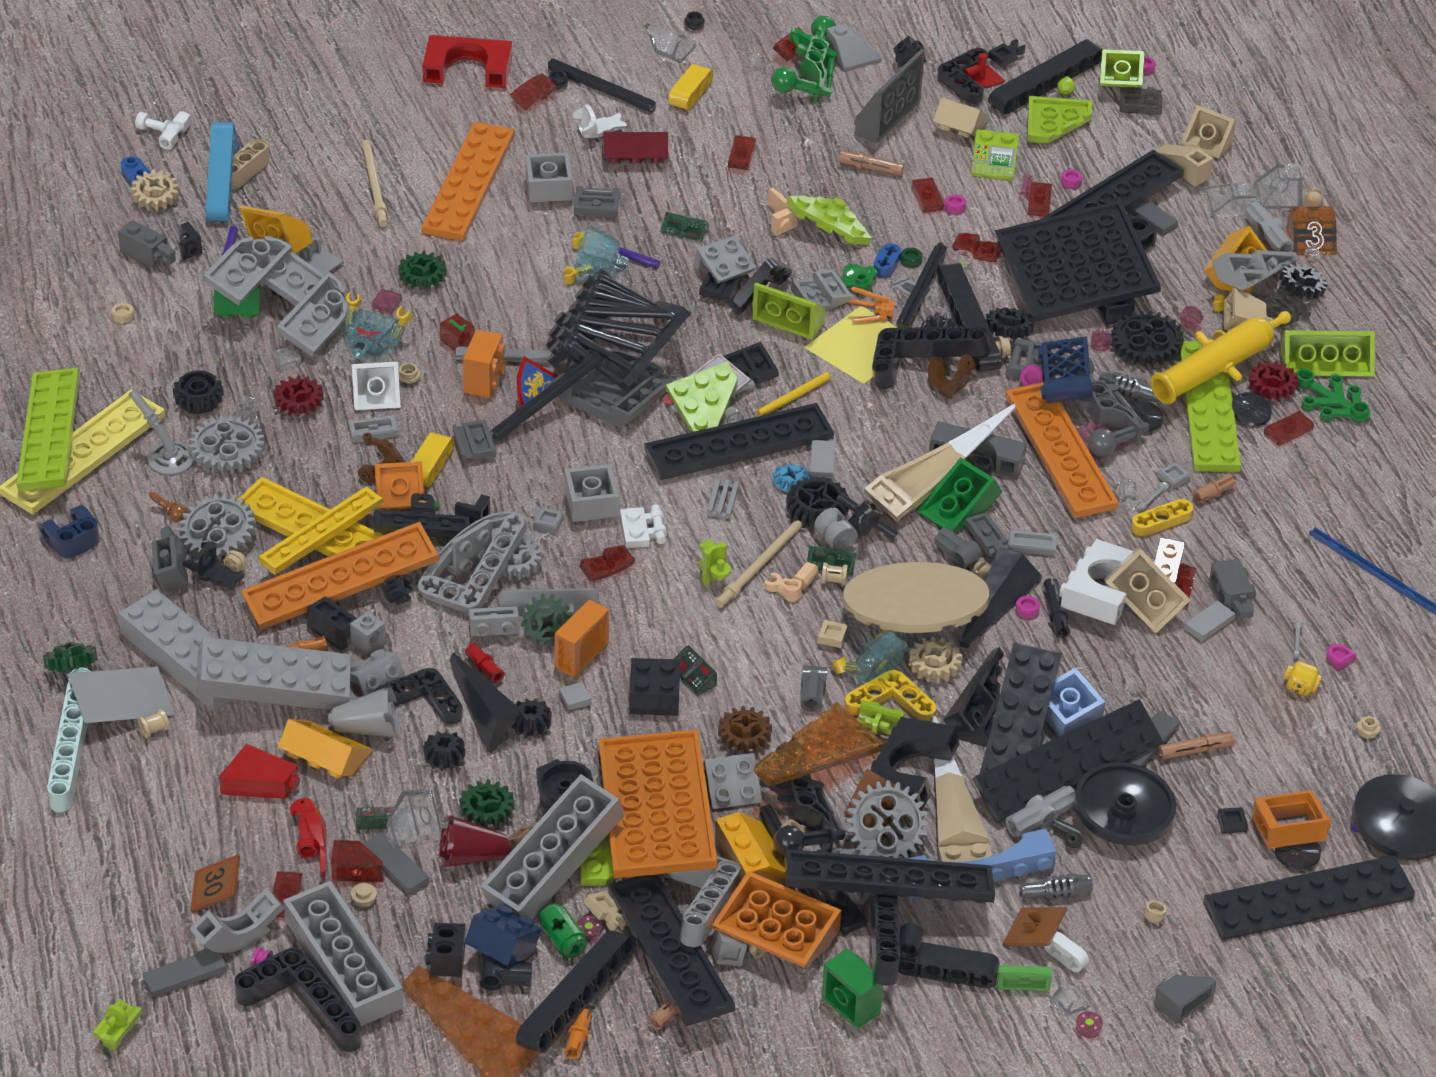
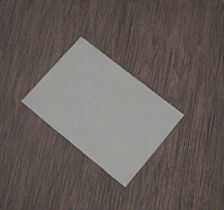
(120, 694)

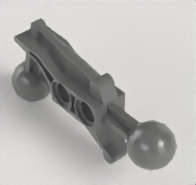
(1111, 410)

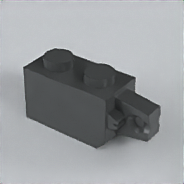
(145, 244)
(168, 560)
(1233, 587)

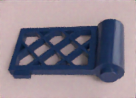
(1068, 385)

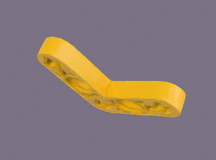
(890, 690)

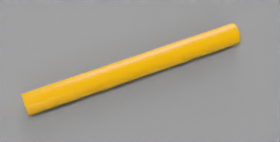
(792, 395)

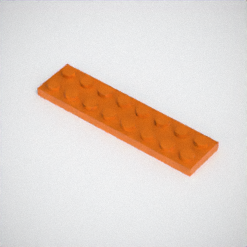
(468, 181)
(1062, 452)
(340, 575)

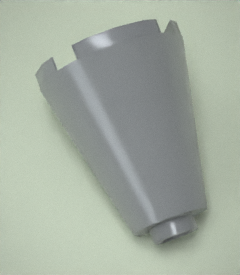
(367, 715)

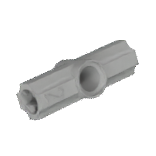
(1268, 228)
(1041, 811)

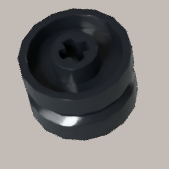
(557, 779)

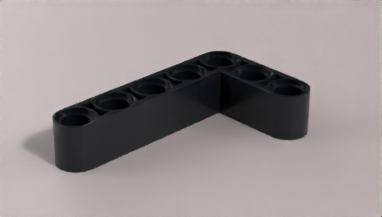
(923, 343)
(295, 970)

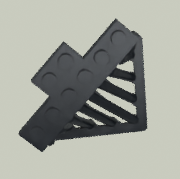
(606, 298)

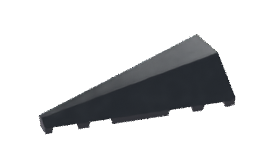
(1007, 581)
(978, 702)
(488, 706)

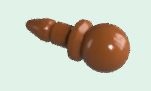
(175, 510)

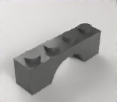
(1005, 453)

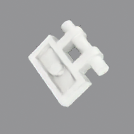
(635, 529)

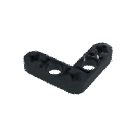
(951, 73)
(769, 271)
(430, 684)

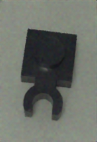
(1006, 54)
(850, 914)

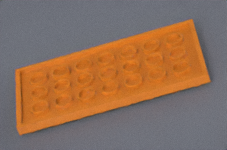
(663, 803)

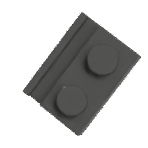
(474, 440)

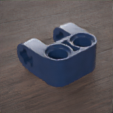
(74, 537)

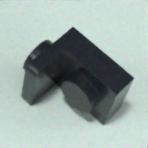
(190, 241)

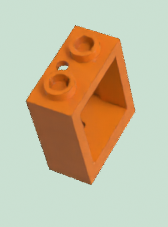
(581, 638)
(1290, 805)

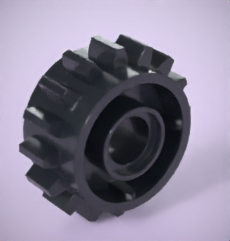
(198, 392)

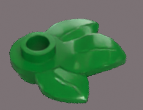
(858, 276)

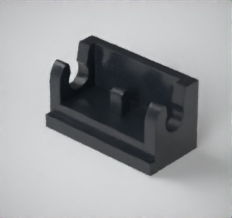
(331, 621)

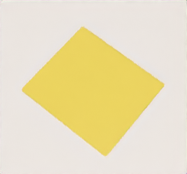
(851, 344)

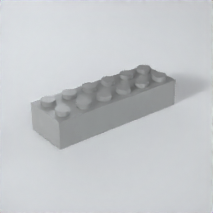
(168, 639)
(272, 674)
(554, 848)
(343, 952)

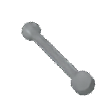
(1162, 487)
(1298, 625)

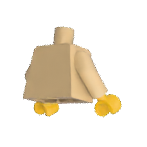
(1238, 308)

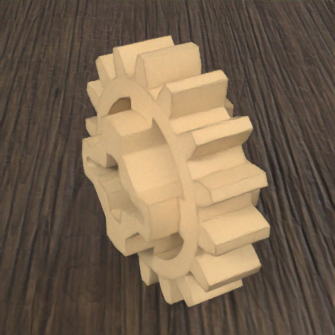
(155, 190)
(935, 660)

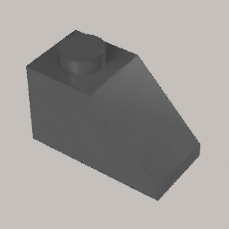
(1183, 995)

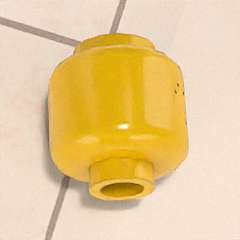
(1302, 678)

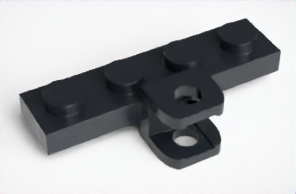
(434, 524)

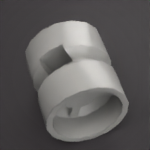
(835, 529)

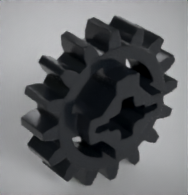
(1303, 281)
(1010, 323)

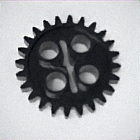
(1147, 338)

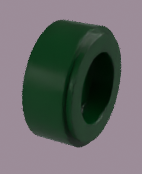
(911, 257)

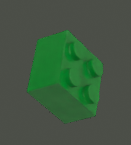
(851, 988)

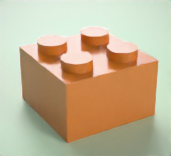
(483, 363)

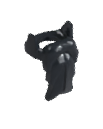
(209, 569)

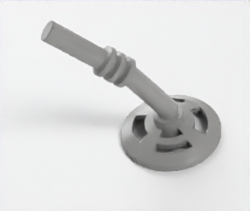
(170, 450)

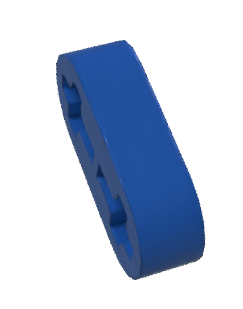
(889, 261)

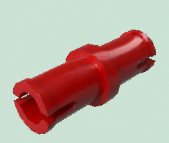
(484, 663)

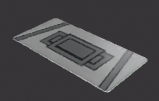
(906, 285)

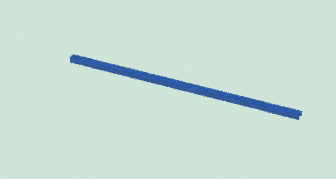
(1374, 570)

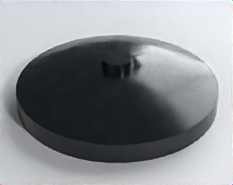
(1125, 803)
(1397, 816)

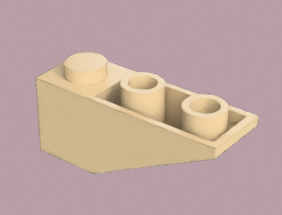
(1193, 160)

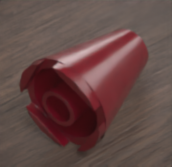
(470, 843)

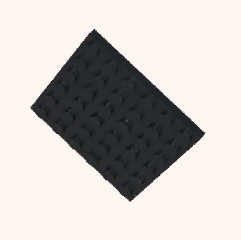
(1077, 261)

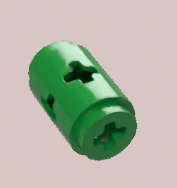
(562, 930)

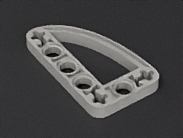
(466, 593)

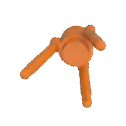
(882, 306)

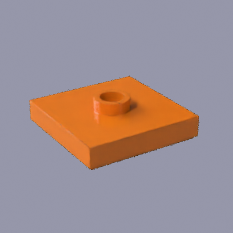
(397, 483)

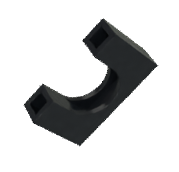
(910, 740)

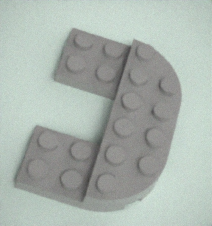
(316, 296)

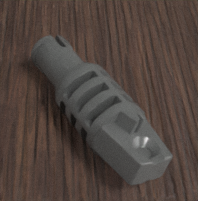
(1129, 386)
(1057, 887)

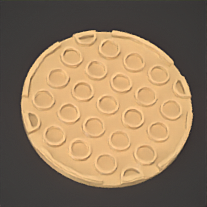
(916, 596)

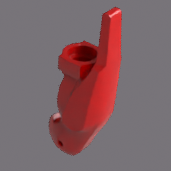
(311, 831)

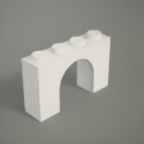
(1089, 597)

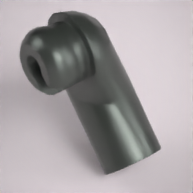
(1071, 833)

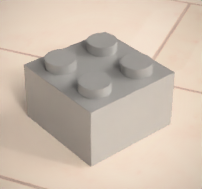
(548, 177)
(591, 493)

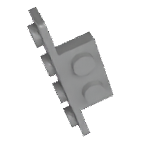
(574, 597)

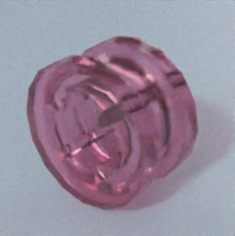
(1100, 339)

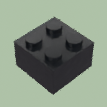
(654, 686)

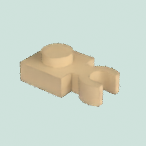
(605, 908)

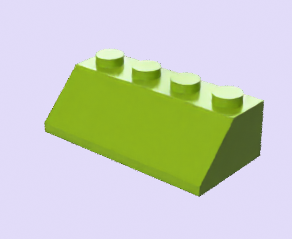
(1329, 352)

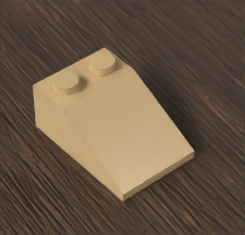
(1147, 589)

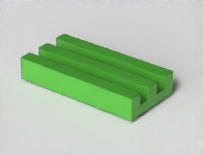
(1024, 978)

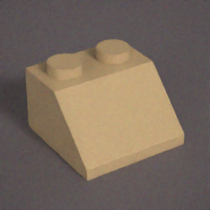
(959, 118)

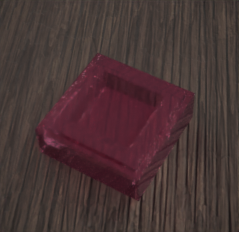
(386, 301)

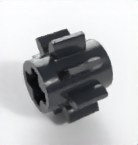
(397, 589)

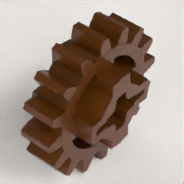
(745, 729)

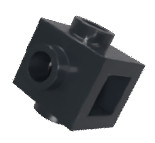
(906, 50)

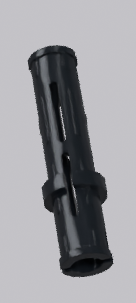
(1057, 615)

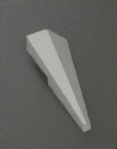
(1248, 269)

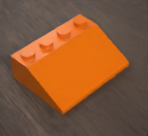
(779, 920)

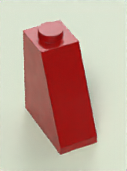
(259, 775)

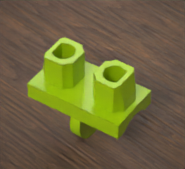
(714, 561)
(878, 717)
(116, 1024)

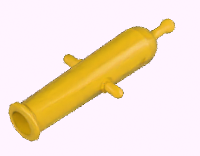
(1216, 357)

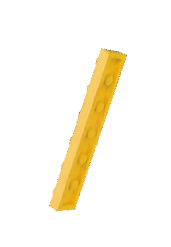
(320, 530)

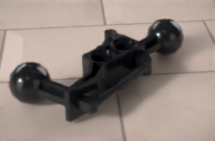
(806, 810)

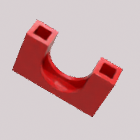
(445, 50)

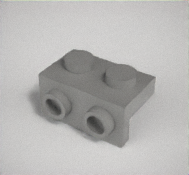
(494, 621)
(376, 670)

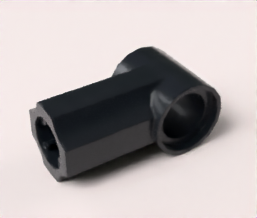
(495, 974)

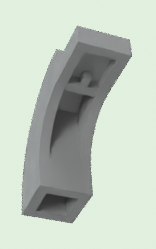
(240, 930)

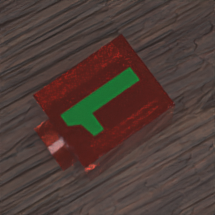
(456, 332)

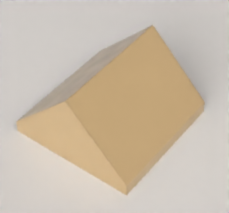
(1209, 132)

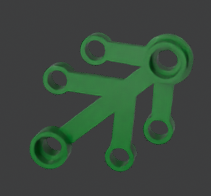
(1357, 410)

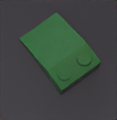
(248, 308)
(960, 495)

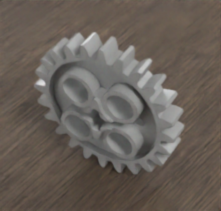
(226, 444)
(220, 521)
(902, 806)

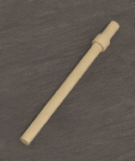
(380, 208)
(734, 588)

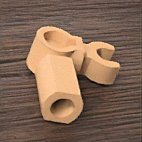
(792, 588)

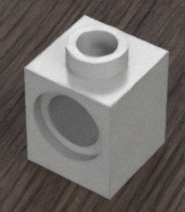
(367, 633)

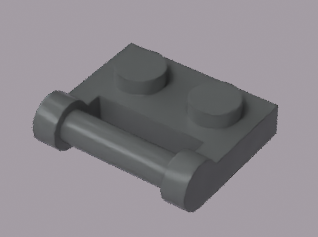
(596, 202)
(1019, 346)

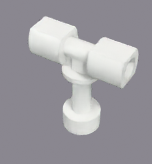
(169, 128)

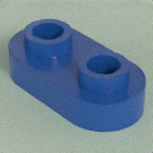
(132, 167)

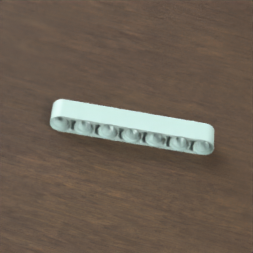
(67, 752)

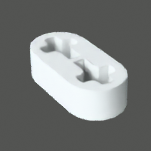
(1067, 952)

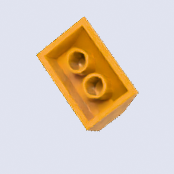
(276, 225)
(1238, 242)
(323, 748)
(749, 845)

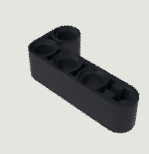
(944, 962)

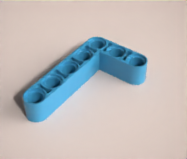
(223, 147)

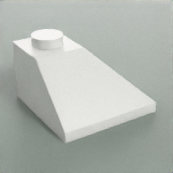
(375, 385)

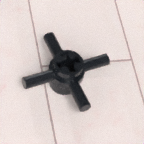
(866, 516)

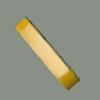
(1148, 523)

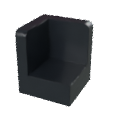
(475, 512)

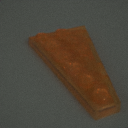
(818, 746)
(471, 1026)

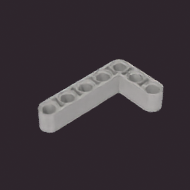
(716, 890)

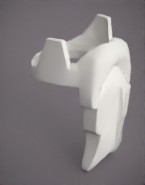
(596, 127)

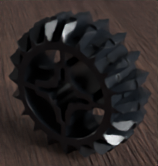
(811, 498)

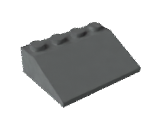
(892, 101)

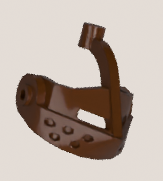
(947, 387)
(367, 472)

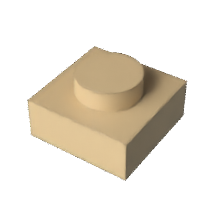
(832, 633)

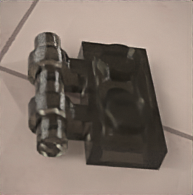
(1140, 100)
(1283, 301)

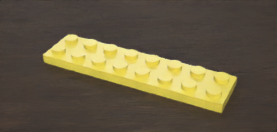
(89, 448)

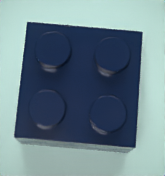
(503, 935)

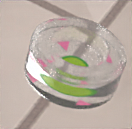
(963, 257)

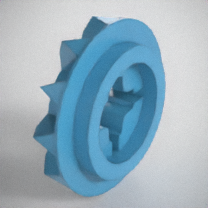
(783, 481)

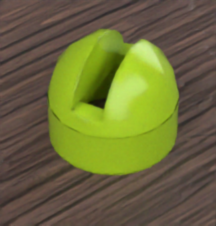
(1066, 86)

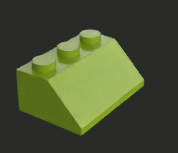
(787, 311)

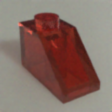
(355, 862)

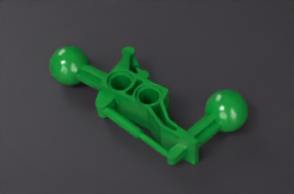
(814, 51)

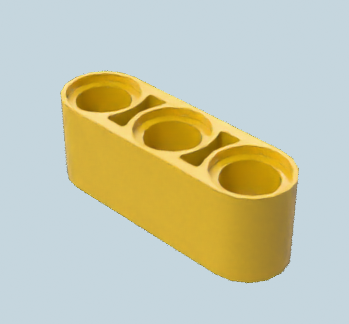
(690, 87)
(434, 455)

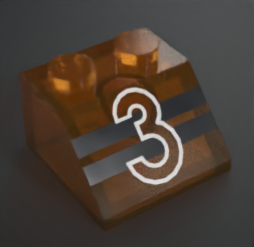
(1312, 226)

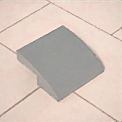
(824, 289)

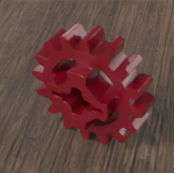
(1273, 380)
(298, 395)

